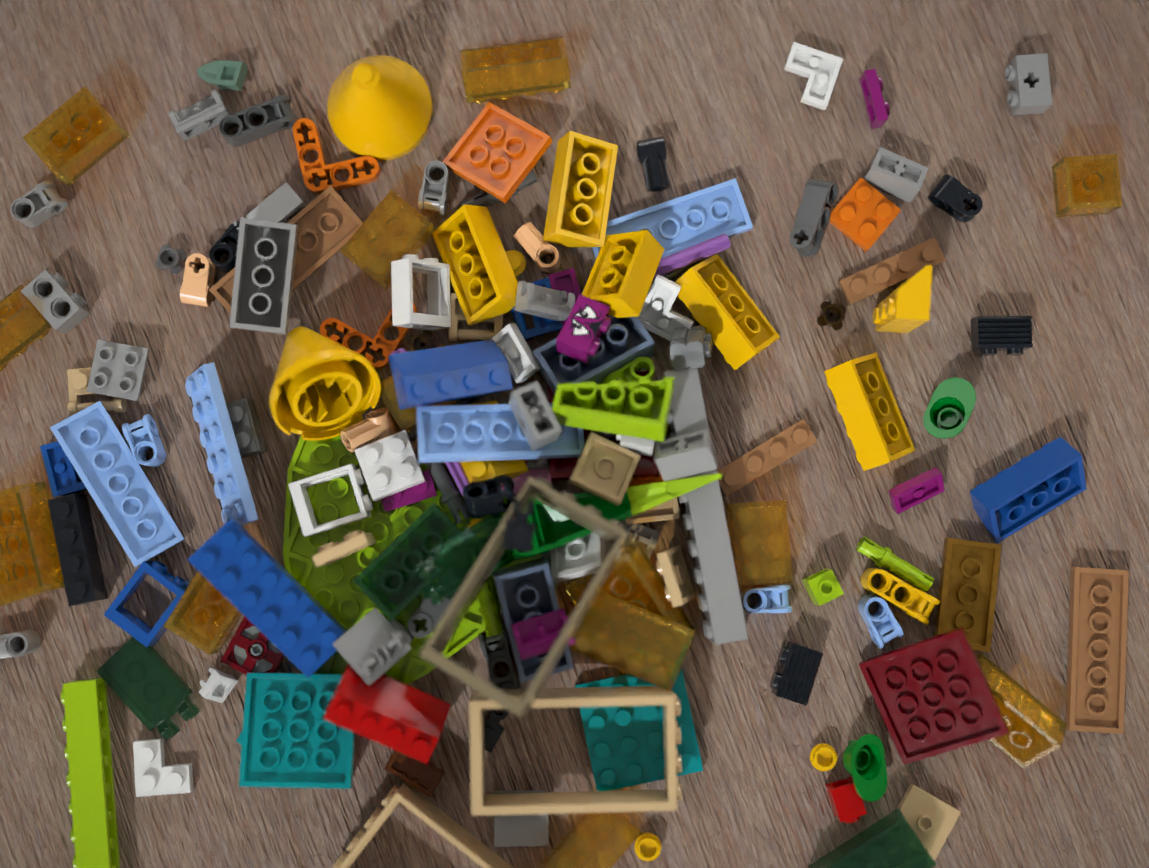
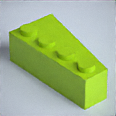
(617, 408)

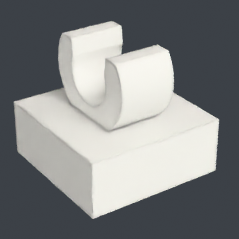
(217, 686)

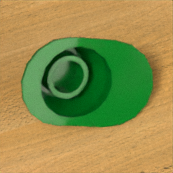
(949, 408)
(866, 763)

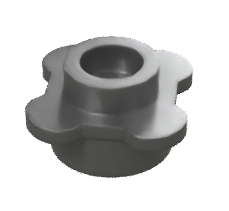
(163, 259)

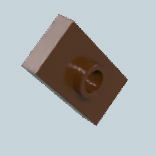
(414, 772)

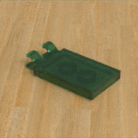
(456, 557)
(148, 687)

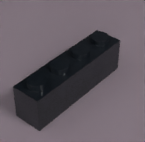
(77, 549)

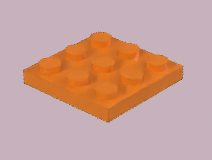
(497, 152)

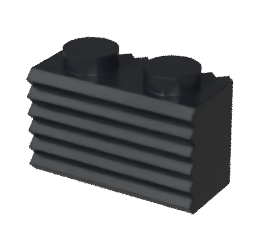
(1001, 334)
(796, 673)

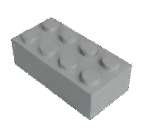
(264, 276)

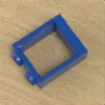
(132, 624)

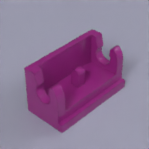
(539, 633)

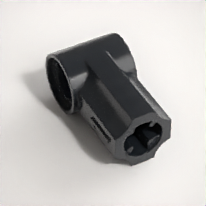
(652, 157)

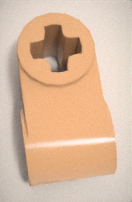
(197, 283)

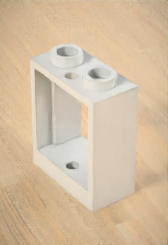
(437, 292)
(303, 504)

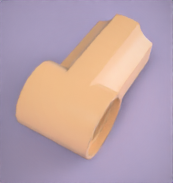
(532, 242)
(373, 428)

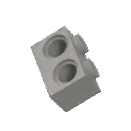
(52, 306)

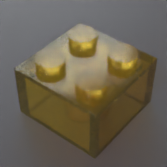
(1086, 185)

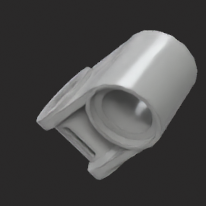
(434, 193)
(40, 203)

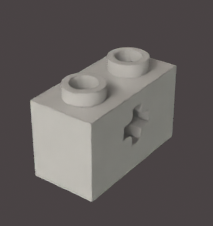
(1028, 84)
(534, 416)

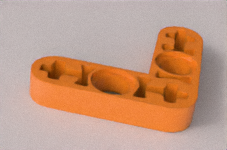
(319, 167)
(378, 343)

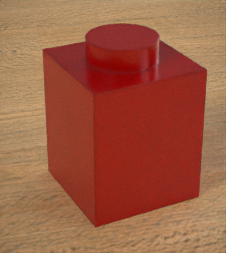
(845, 800)

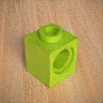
(822, 586)

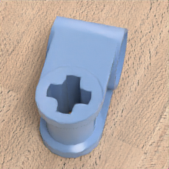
(143, 436)
(770, 599)
(881, 625)

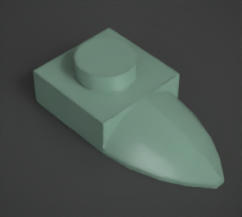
(224, 74)

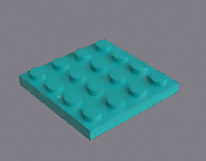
(287, 737)
(628, 740)

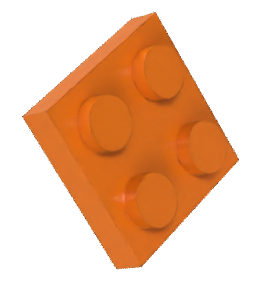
(863, 214)

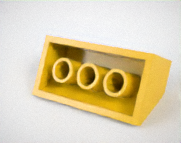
(580, 191)
(477, 264)
(725, 311)
(869, 411)

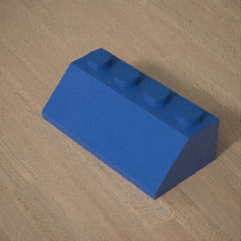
(449, 373)
(1029, 489)

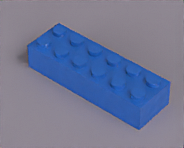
(268, 596)

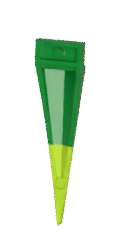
(556, 530)

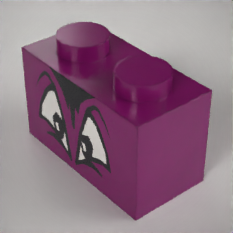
(583, 329)

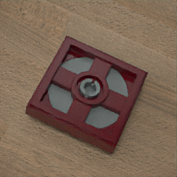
(252, 651)

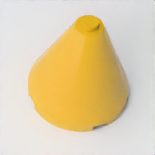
(380, 107)
(321, 386)

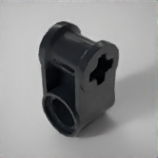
(953, 197)
(226, 244)
(487, 496)

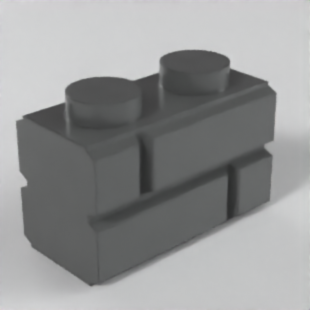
(690, 347)
(246, 427)

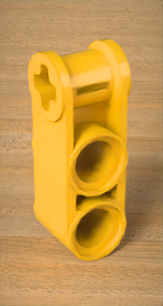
(914, 602)

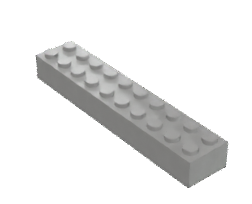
(706, 524)

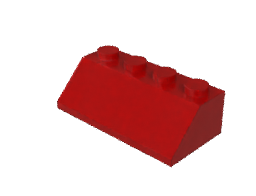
(388, 713)

